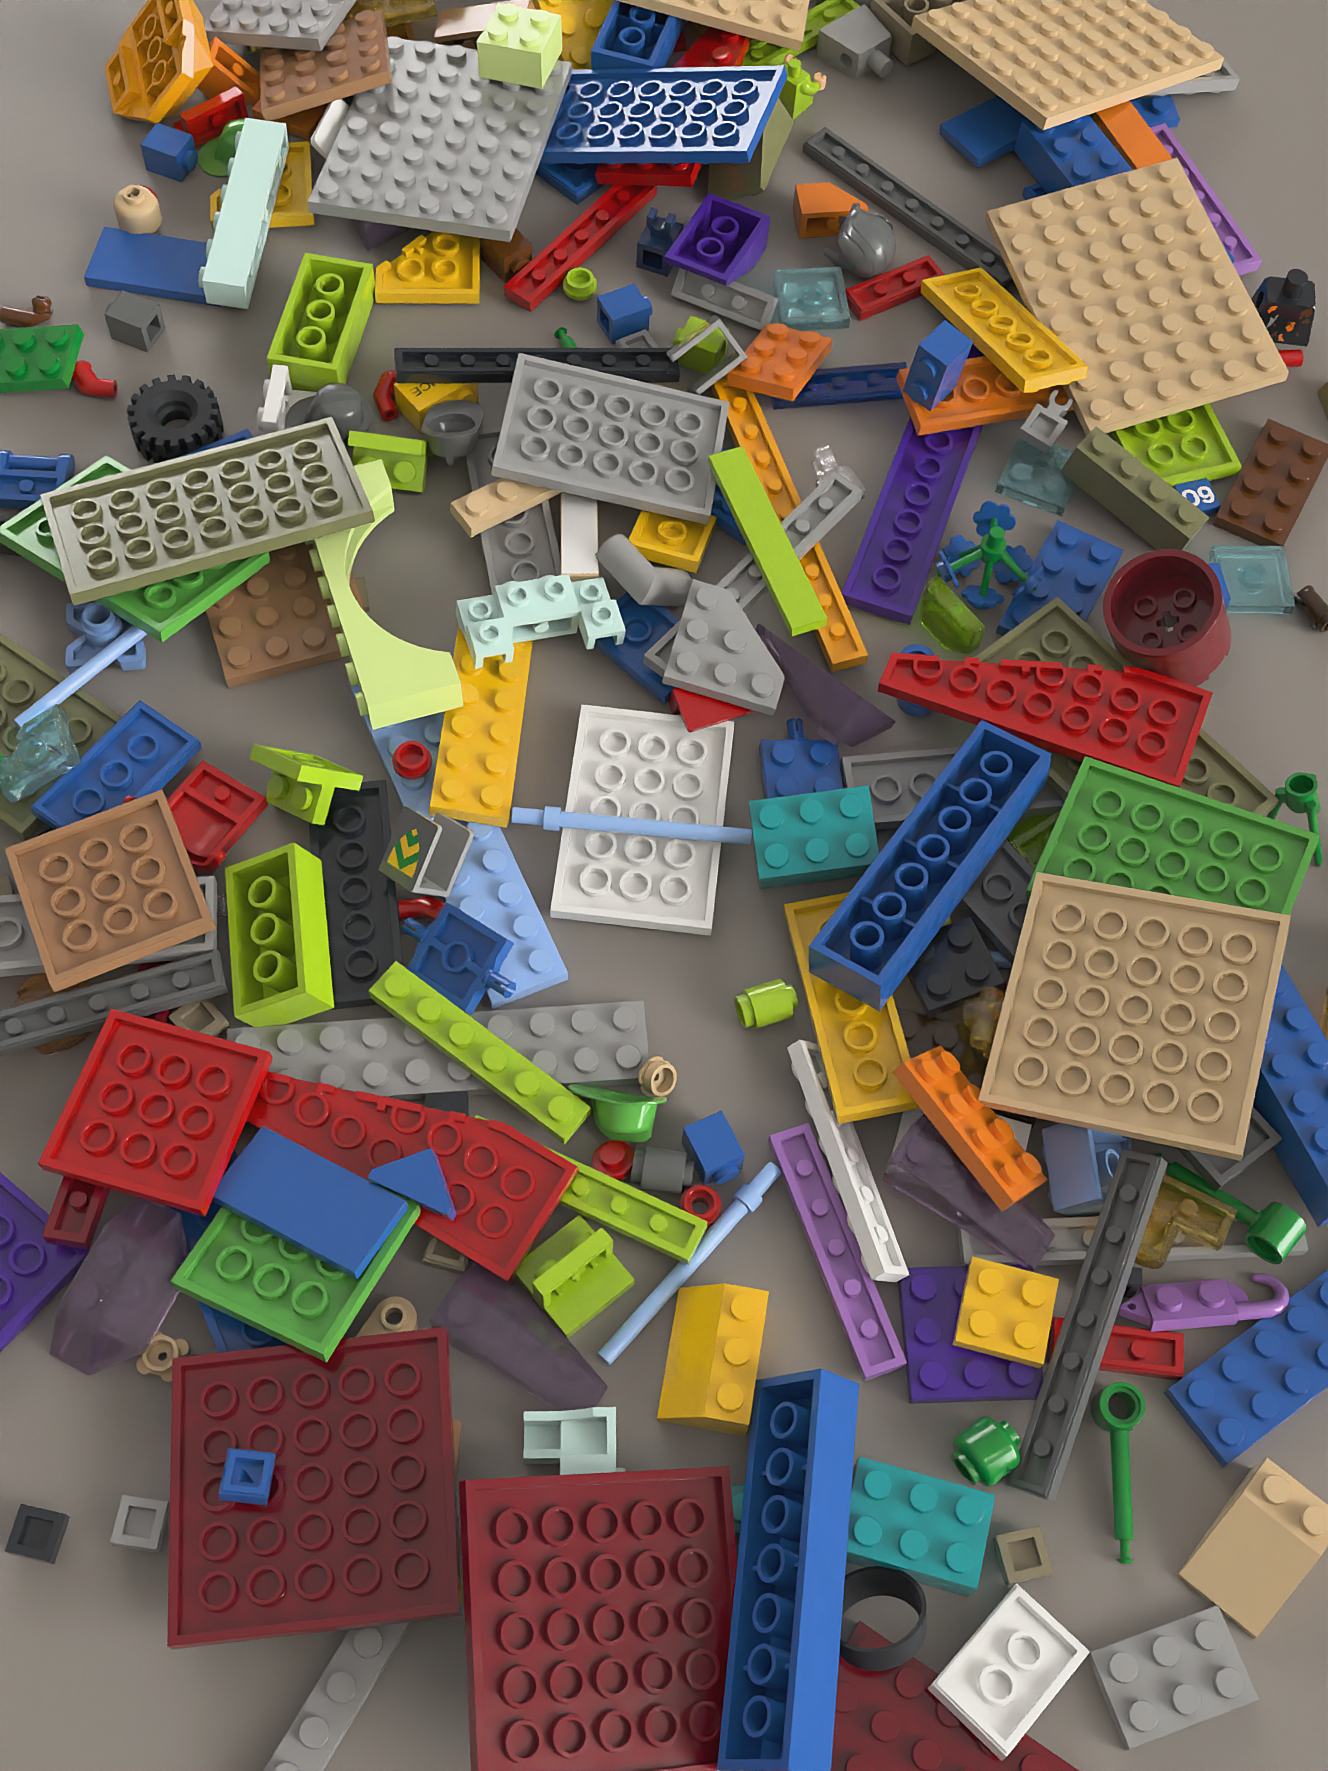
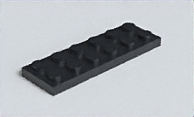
(358, 897)

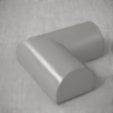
(639, 578)

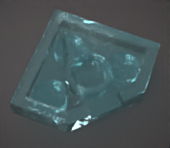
(41, 756)

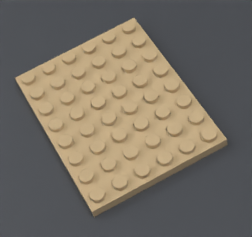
(1067, 55)
(1138, 294)

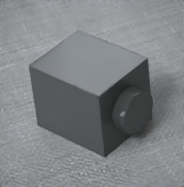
(134, 321)

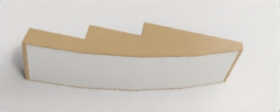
(579, 537)

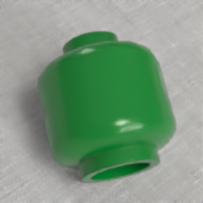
(986, 1451)

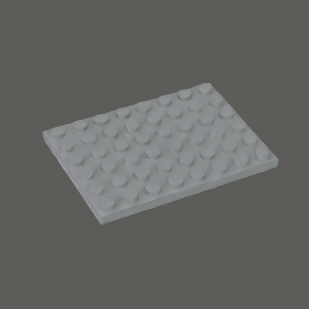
(440, 145)

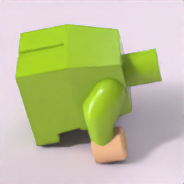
(798, 88)

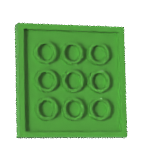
(279, 1285)

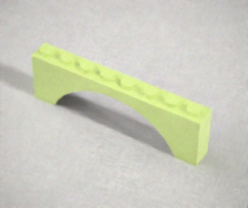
(392, 675)

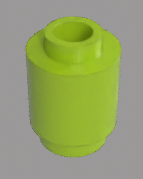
(766, 1004)

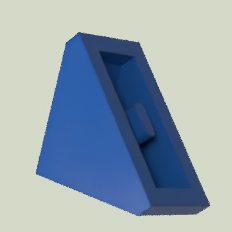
(417, 1179)

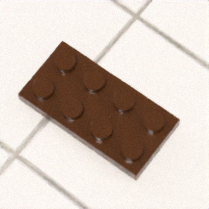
(1272, 485)

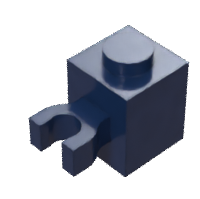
(656, 241)

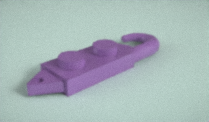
(1202, 1304)

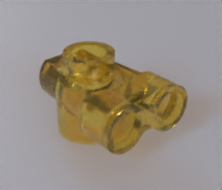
(982, 1018)

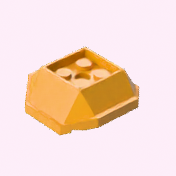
(158, 61)

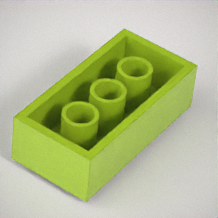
(323, 321)
(278, 937)

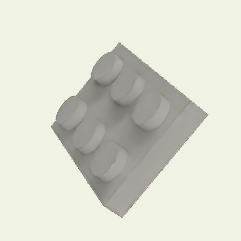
(1172, 1677)

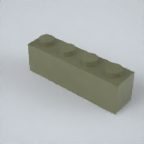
(1133, 492)

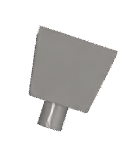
(856, 44)

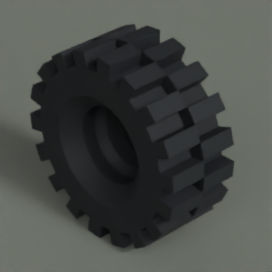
(170, 402)

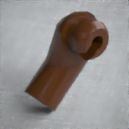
(28, 317)

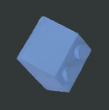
(1080, 1167)

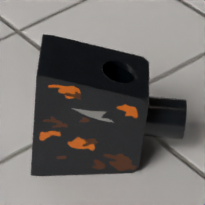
(1287, 307)

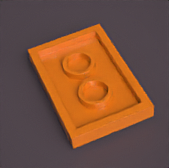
(780, 361)

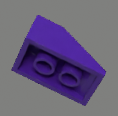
(720, 241)

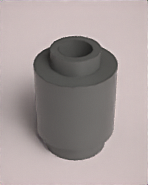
(662, 1169)

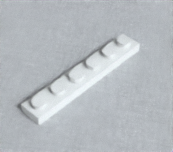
(850, 1169)

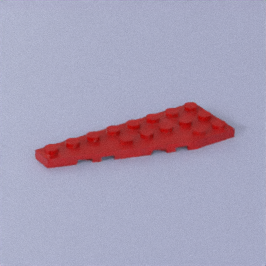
(712, 49)
(1092, 712)
(495, 1174)

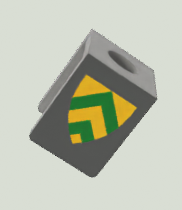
(719, 370)
(426, 853)

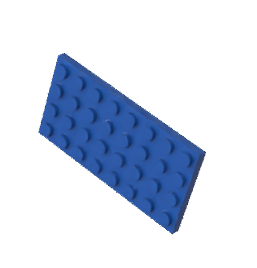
(664, 115)

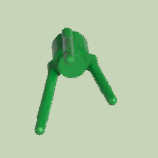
(1301, 797)

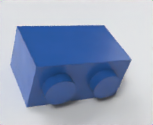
(937, 365)

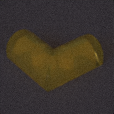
(1182, 1211)

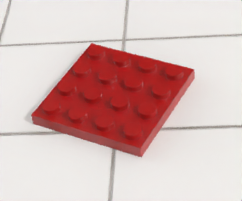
(156, 1112)

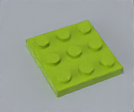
(1182, 446)

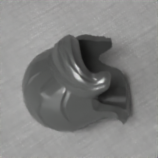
(864, 242)

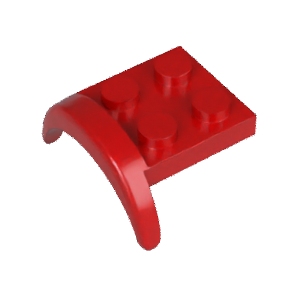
(212, 814)

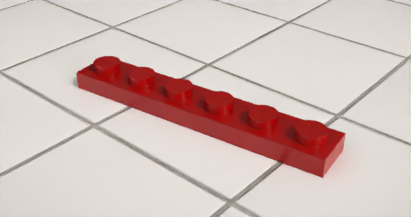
(577, 244)

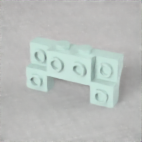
(537, 611)
(575, 1439)

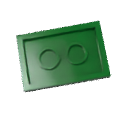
(38, 357)

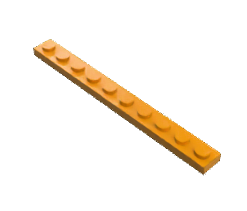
(749, 429)

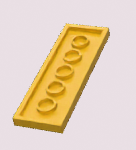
(1004, 330)
(481, 738)
(853, 1038)

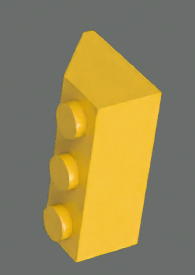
(713, 1357)

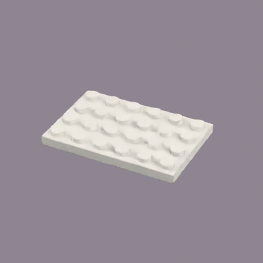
(651, 771)

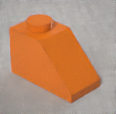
(229, 72)
(819, 209)

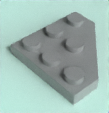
(722, 653)

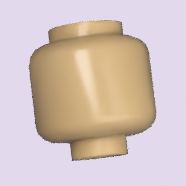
(137, 209)

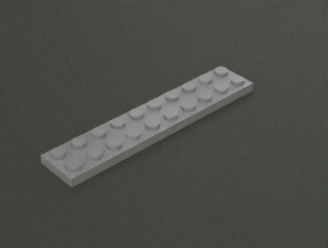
(387, 1058)

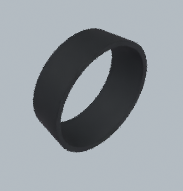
(884, 1582)

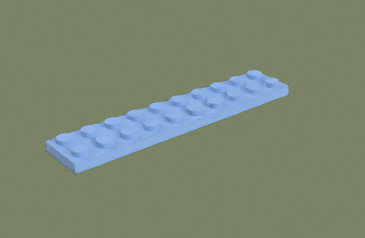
(489, 878)

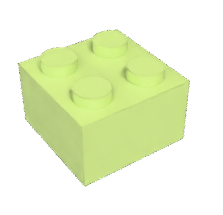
(519, 45)

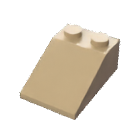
(1259, 1547)

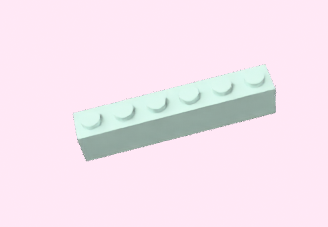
(245, 213)

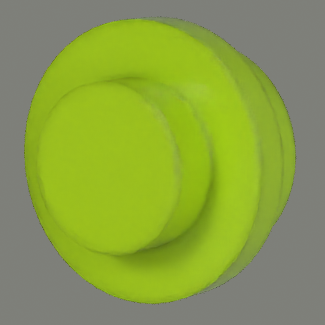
(580, 284)

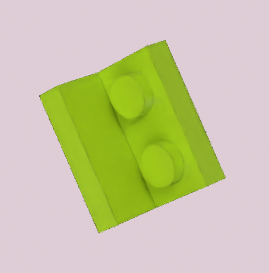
(402, 457)
(303, 781)
(574, 1275)

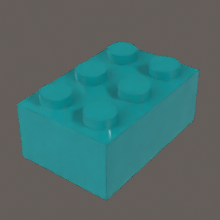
(813, 836)
(918, 1526)

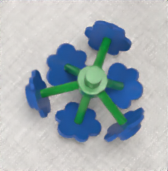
(993, 550)

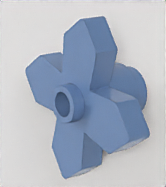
(97, 630)

